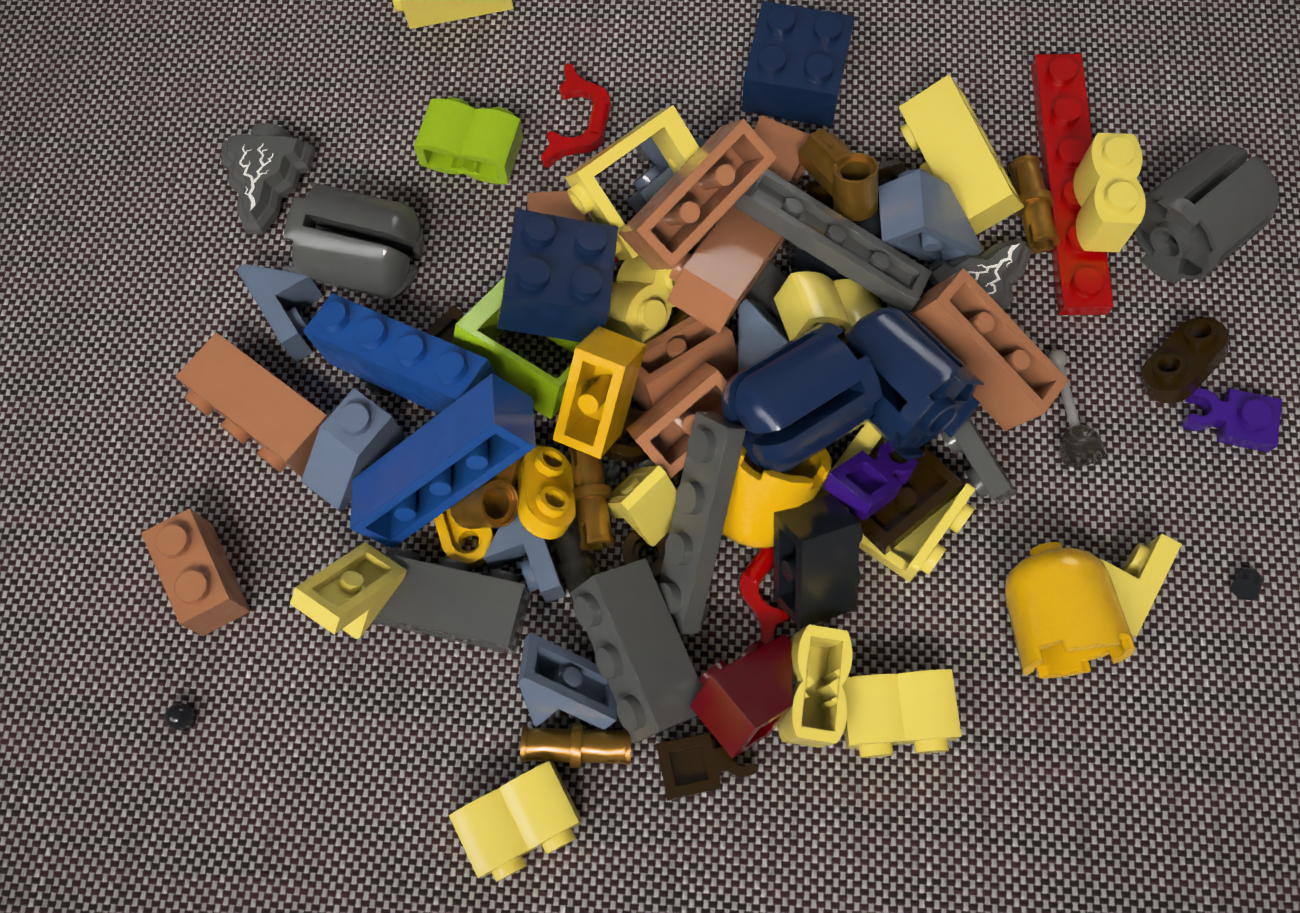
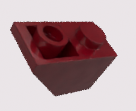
(748, 697)

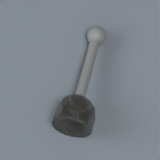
(1080, 443)

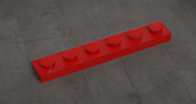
(1064, 138)

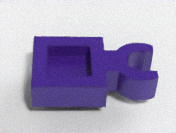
(1240, 416)
(869, 483)

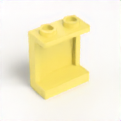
(921, 547)

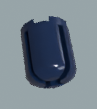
(919, 380)
(801, 398)

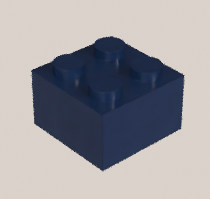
(797, 63)
(557, 276)

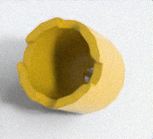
(762, 492)
(1065, 612)

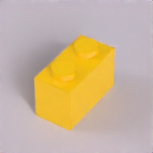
(598, 391)

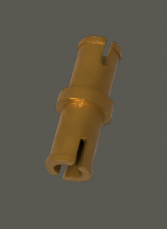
(1037, 203)
(591, 501)
(575, 745)

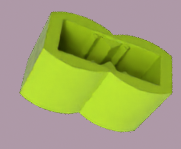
(469, 140)

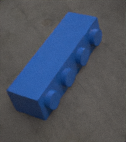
(394, 354)
(443, 461)

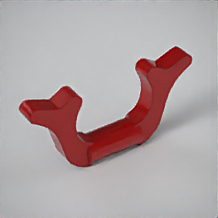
(593, 136)
(749, 582)

